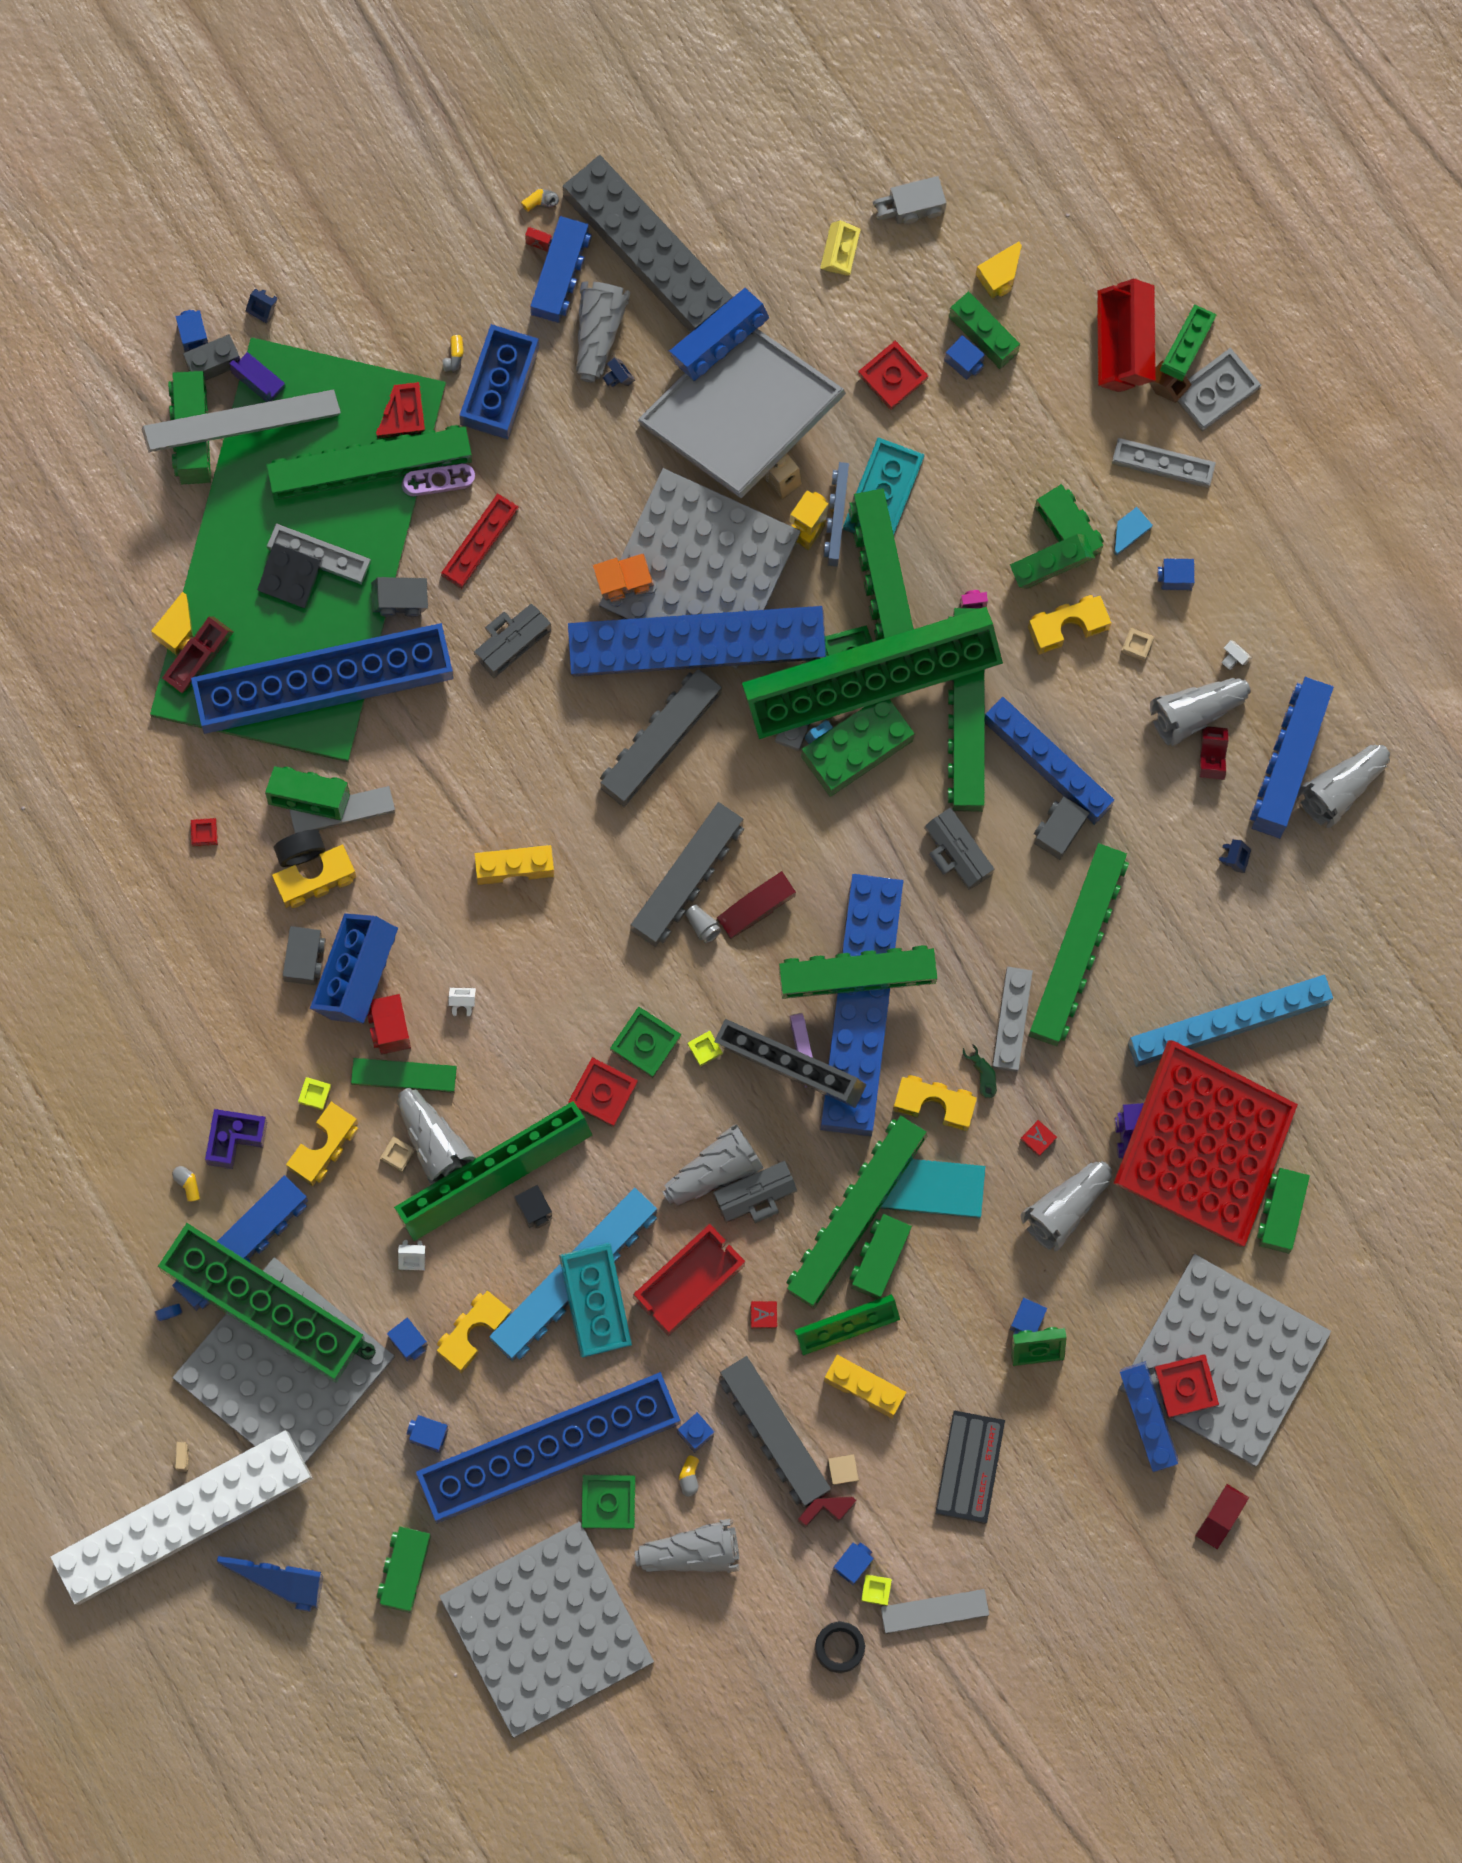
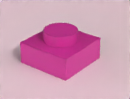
(974, 599)

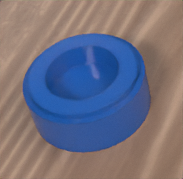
(168, 1312)

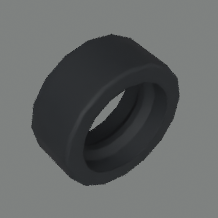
(299, 848)
(842, 1627)

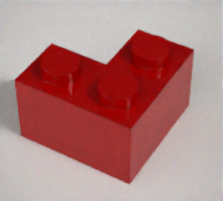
(390, 1025)

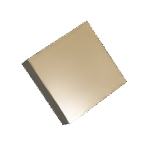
(1137, 644)
(397, 1154)
(182, 1457)
(843, 1469)

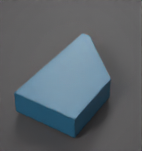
(1130, 529)
(817, 732)

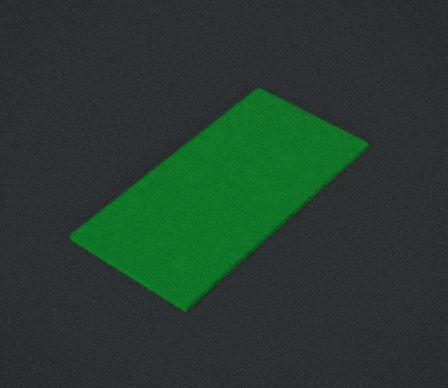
(242, 516)

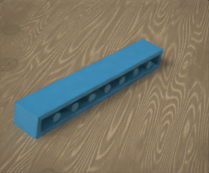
(1232, 1019)
(550, 1297)

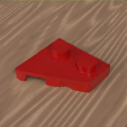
(403, 412)

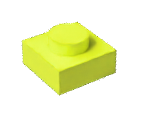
(704, 1048)
(314, 1093)
(876, 1590)

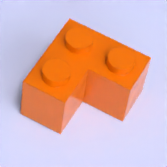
(623, 577)

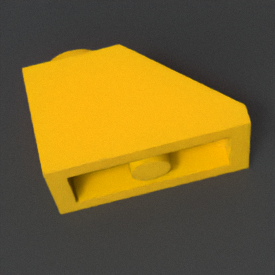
(999, 271)
(175, 626)

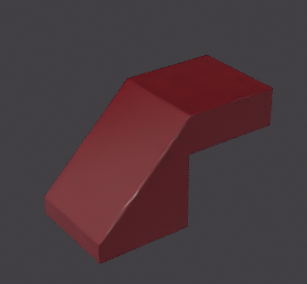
(1213, 753)
(834, 1507)
(1222, 1516)

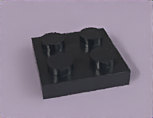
(289, 575)

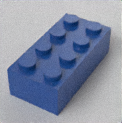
(499, 381)
(354, 968)

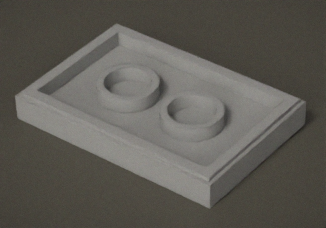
(1218, 389)

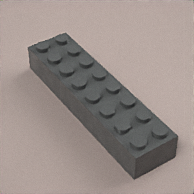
(645, 243)

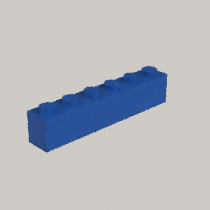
(1048, 759)
(256, 1227)

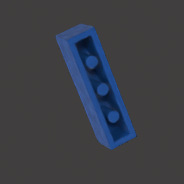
(560, 269)
(719, 334)
(1149, 1416)

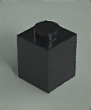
(533, 1207)

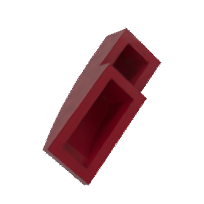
(197, 653)
(756, 905)

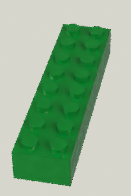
(261, 1302)

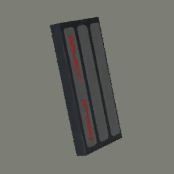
(970, 1467)

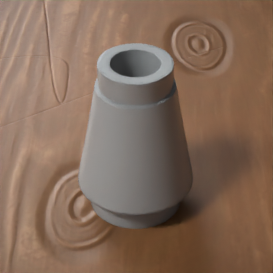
(703, 924)

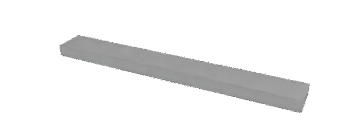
(240, 420)

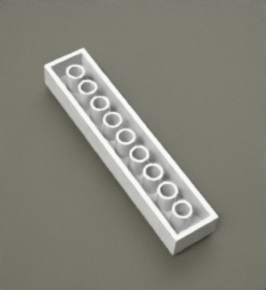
(181, 1517)

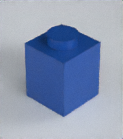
(191, 329)
(965, 358)
(1176, 574)
(1028, 1317)
(407, 1340)
(695, 1432)
(427, 1433)
(853, 1562)

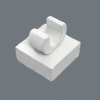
(1236, 654)
(462, 997)
(411, 1256)

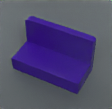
(257, 377)

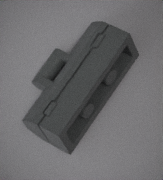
(514, 641)
(960, 847)
(754, 1190)

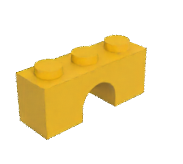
(809, 518)
(1087, 614)
(502, 864)
(296, 889)
(915, 1093)
(312, 1164)
(486, 1312)
(865, 1385)

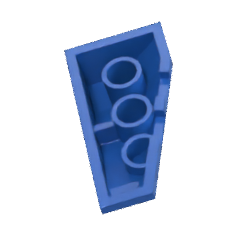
(292, 1584)

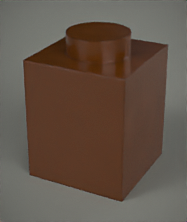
(1168, 386)

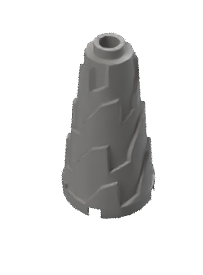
(599, 318)
(1194, 708)
(1336, 789)
(434, 1140)
(715, 1167)
(1061, 1209)
(703, 1549)

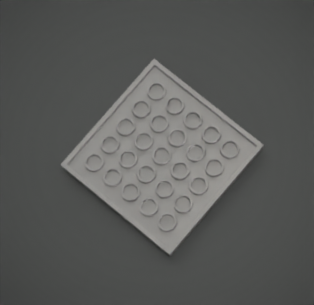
(703, 553)
(1253, 1350)
(270, 1391)
(546, 1629)

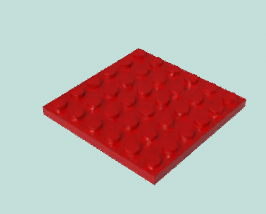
(1205, 1143)

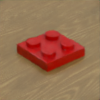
(893, 375)
(603, 1092)
(1186, 1386)

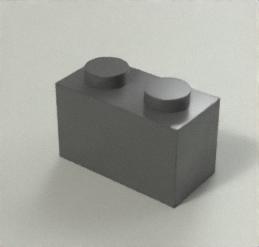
(212, 357)
(399, 596)
(1061, 828)
(303, 955)

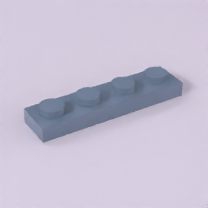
(834, 524)

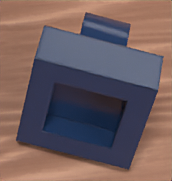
(261, 305)
(618, 374)
(1237, 856)

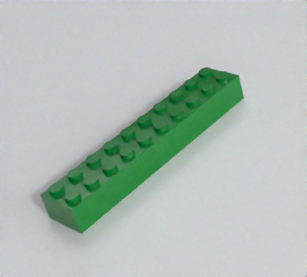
(872, 673)

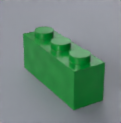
(984, 330)
(1066, 519)
(1052, 561)
(307, 792)
(1283, 1210)
(880, 1256)
(403, 1569)

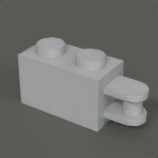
(913, 201)

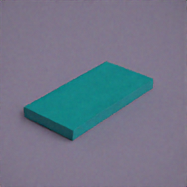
(895, 471)
(939, 1189)
(595, 1300)

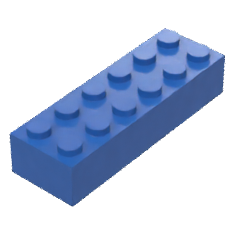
(1290, 762)

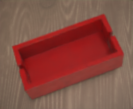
(1126, 335)
(689, 1280)

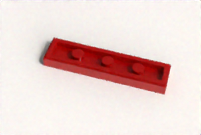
(479, 541)

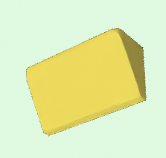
(840, 248)

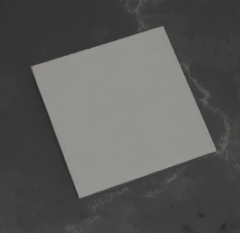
(742, 411)

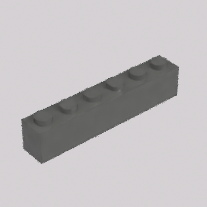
(660, 737)
(687, 874)
(790, 1063)
(774, 1431)

